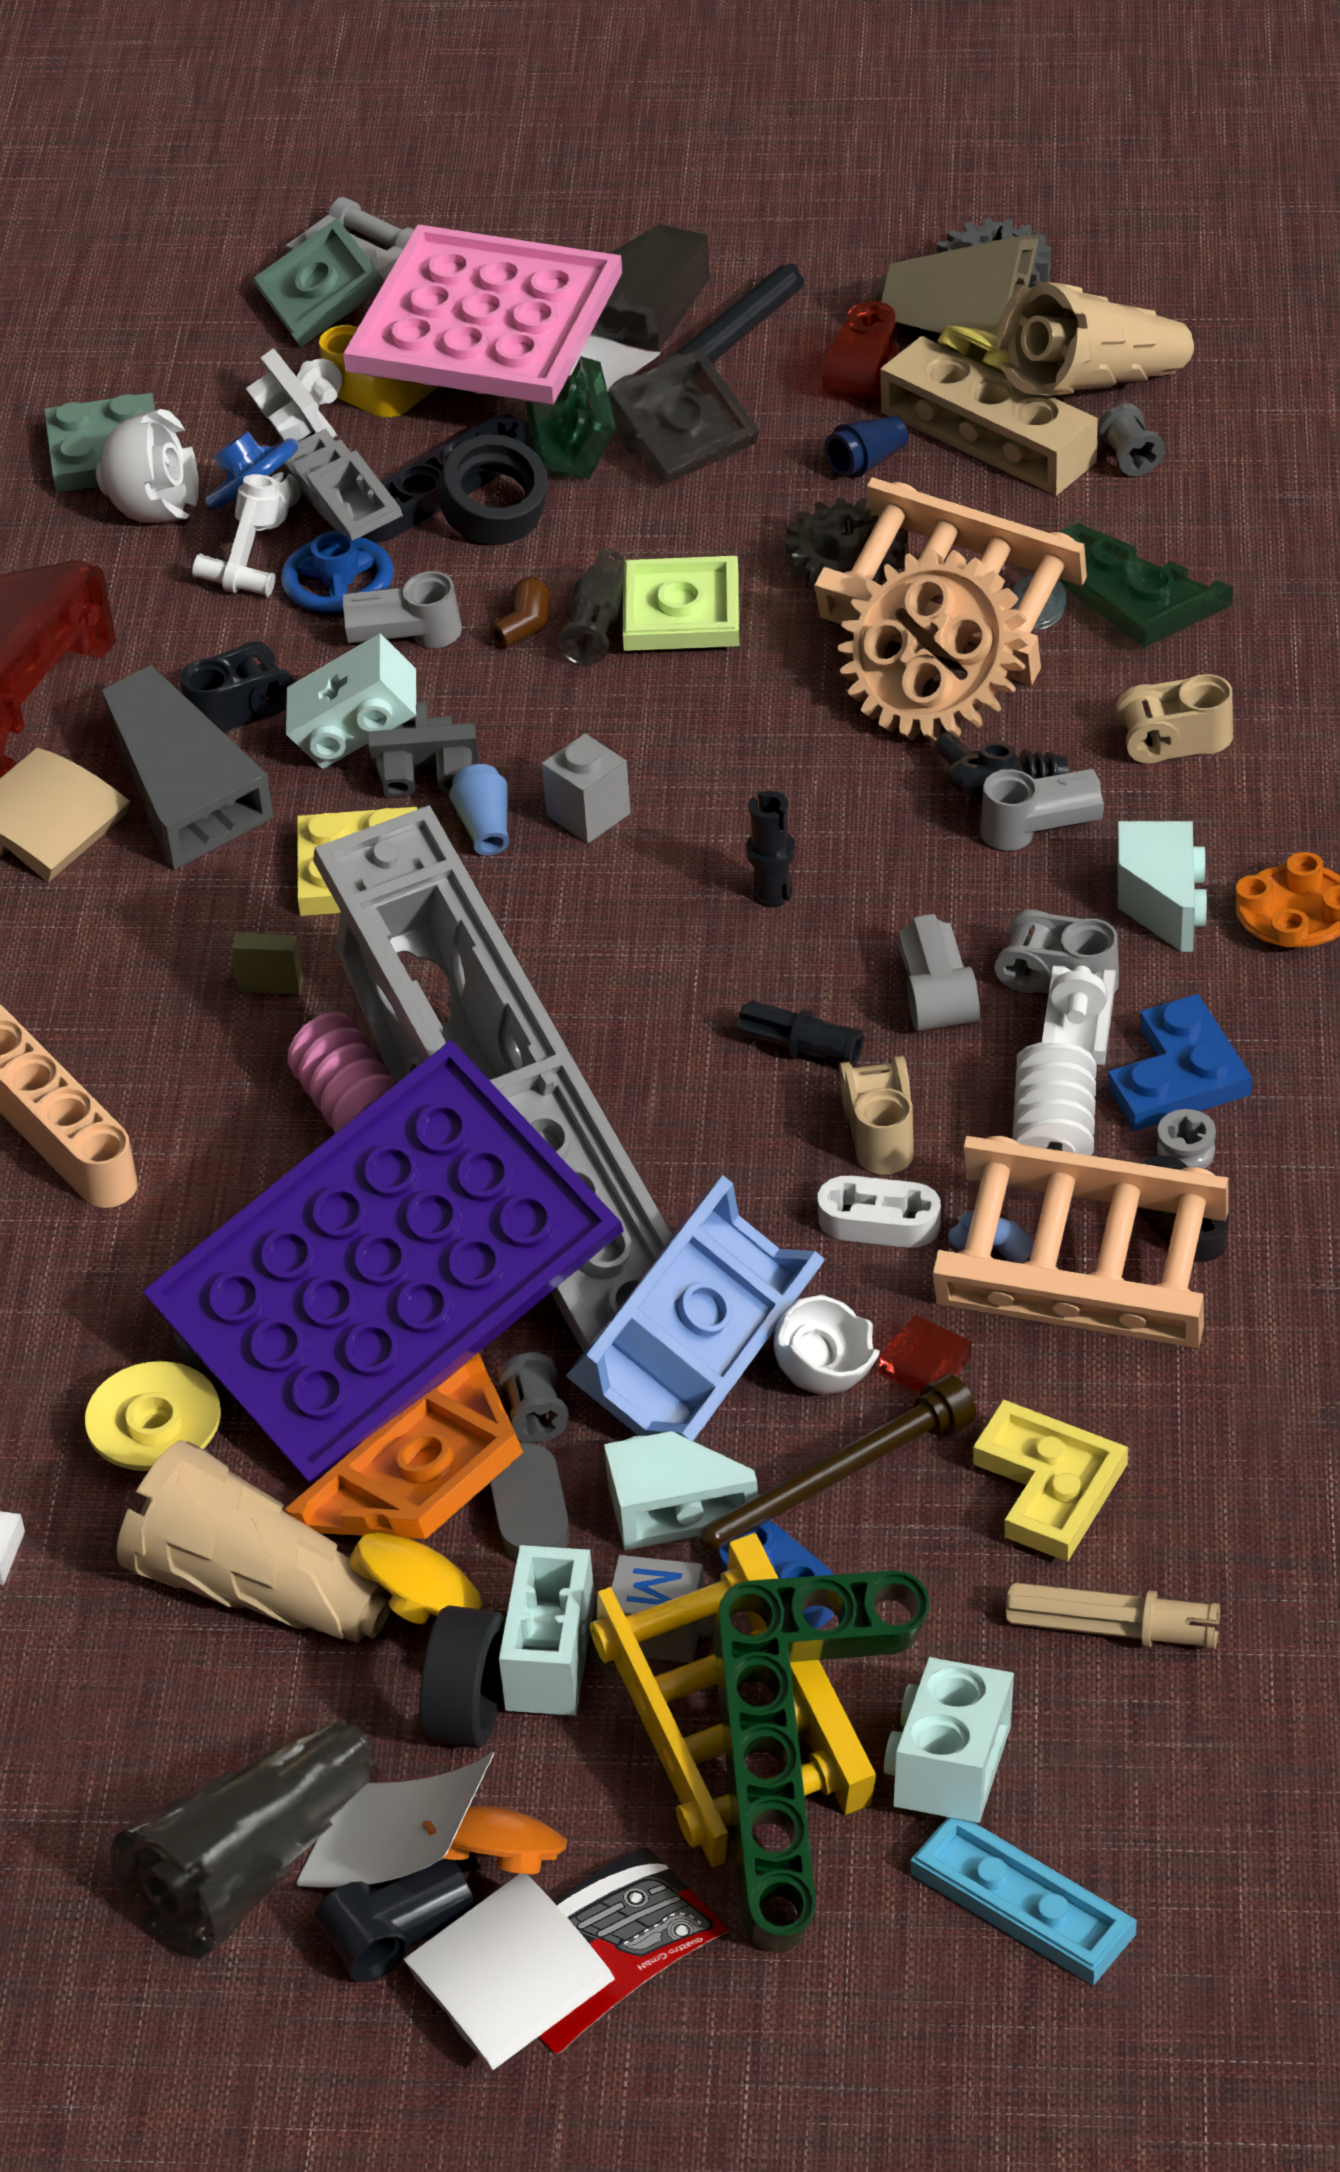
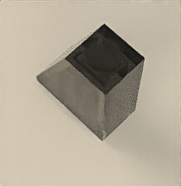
(657, 286)

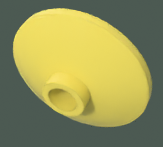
(150, 1409)

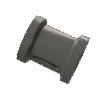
(1135, 446)
(533, 1397)

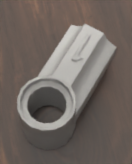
(419, 610)
(1019, 805)
(937, 983)

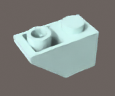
(1158, 879)

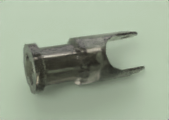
(593, 609)

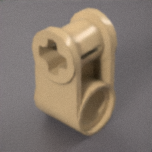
(1181, 719)
(879, 1114)

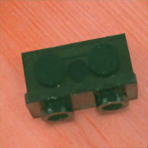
(578, 425)

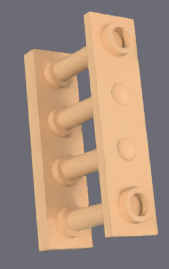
(950, 524)
(1073, 1299)

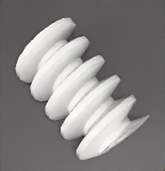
(1055, 1098)

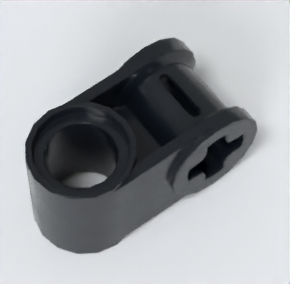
(232, 686)

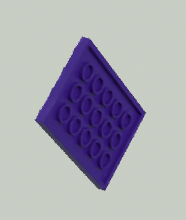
(383, 1262)

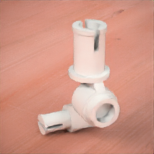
(259, 506)

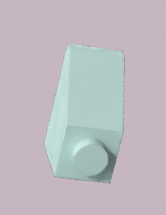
(671, 1487)

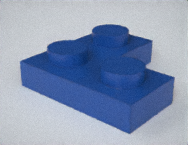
(1191, 1068)

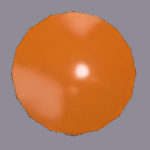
(1291, 902)
(505, 1833)

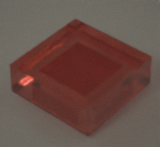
(924, 1354)

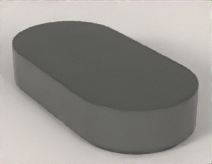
(530, 1502)

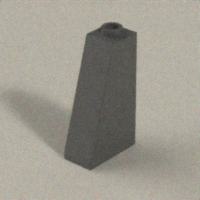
(183, 768)

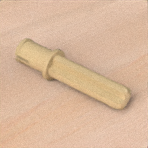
(1113, 1614)

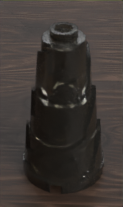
(233, 1839)

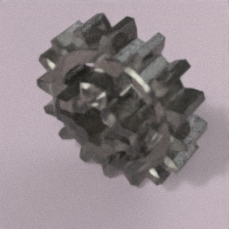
(835, 540)

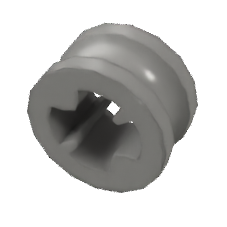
(1198, 1131)

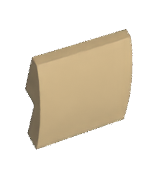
(54, 811)

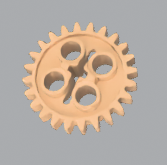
(970, 605)

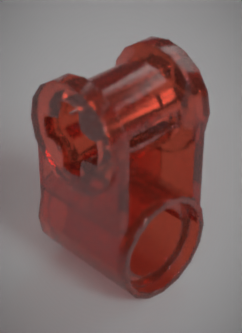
(860, 351)

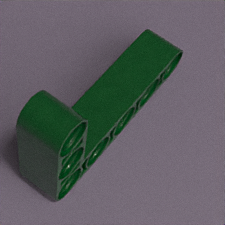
(774, 1726)

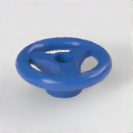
(246, 458)
(336, 563)

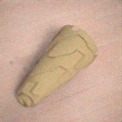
(1083, 341)
(242, 1550)

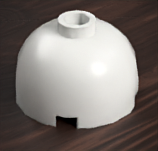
(148, 469)

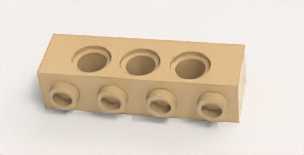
(987, 416)

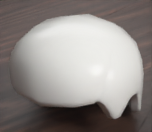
(824, 1345)

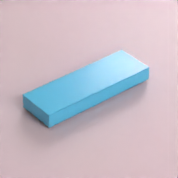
(1024, 1898)

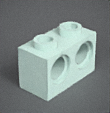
(950, 1739)

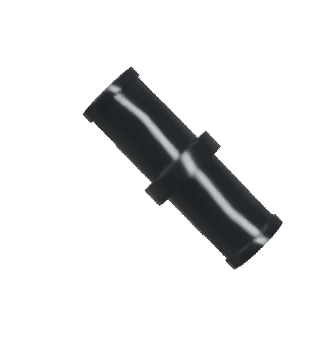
(770, 848)

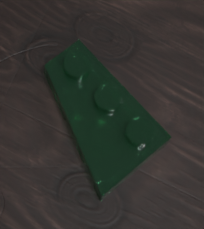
(1139, 595)

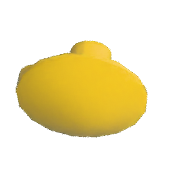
(414, 1575)

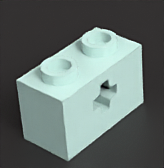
(348, 697)
(547, 1630)

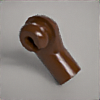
(529, 613)

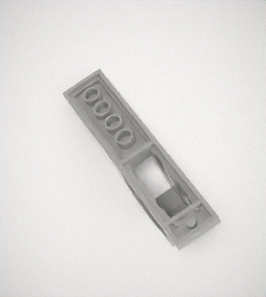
(411, 894)

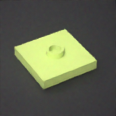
(681, 603)

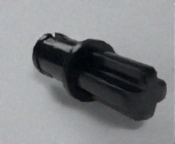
(800, 1033)

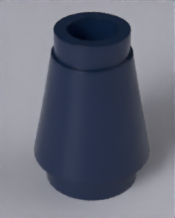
(864, 444)

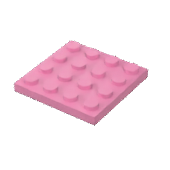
(484, 314)

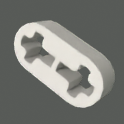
(879, 1211)

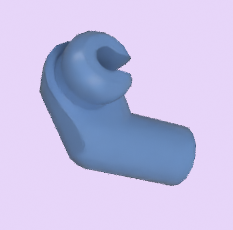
(1009, 1238)

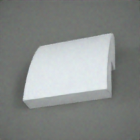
(509, 1970)

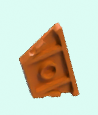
(418, 1464)

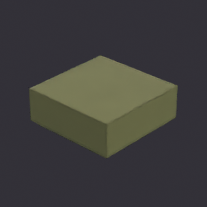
(267, 963)

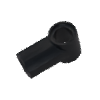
(376, 1924)

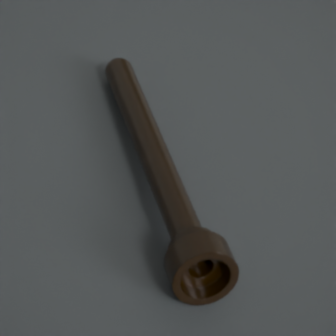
(941, 1407)

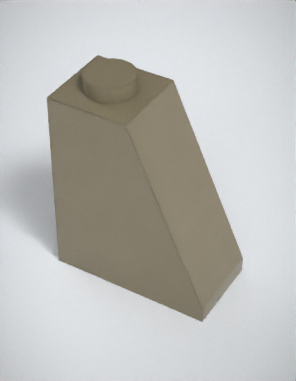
(959, 285)

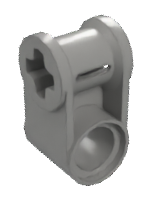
(1054, 942)

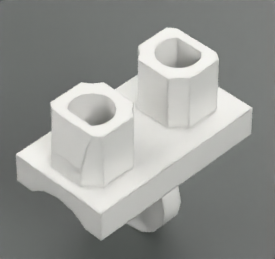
(294, 401)
(1080, 1009)

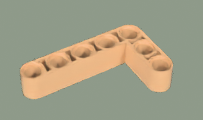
(63, 1120)

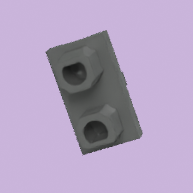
(421, 747)

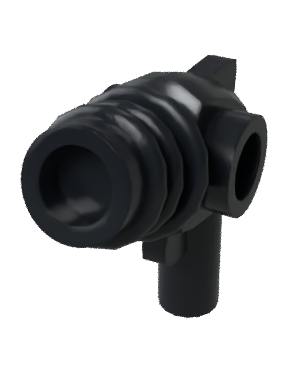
(972, 768)

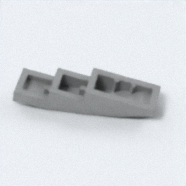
(341, 486)

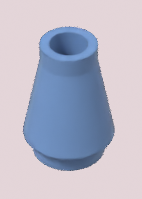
(481, 803)

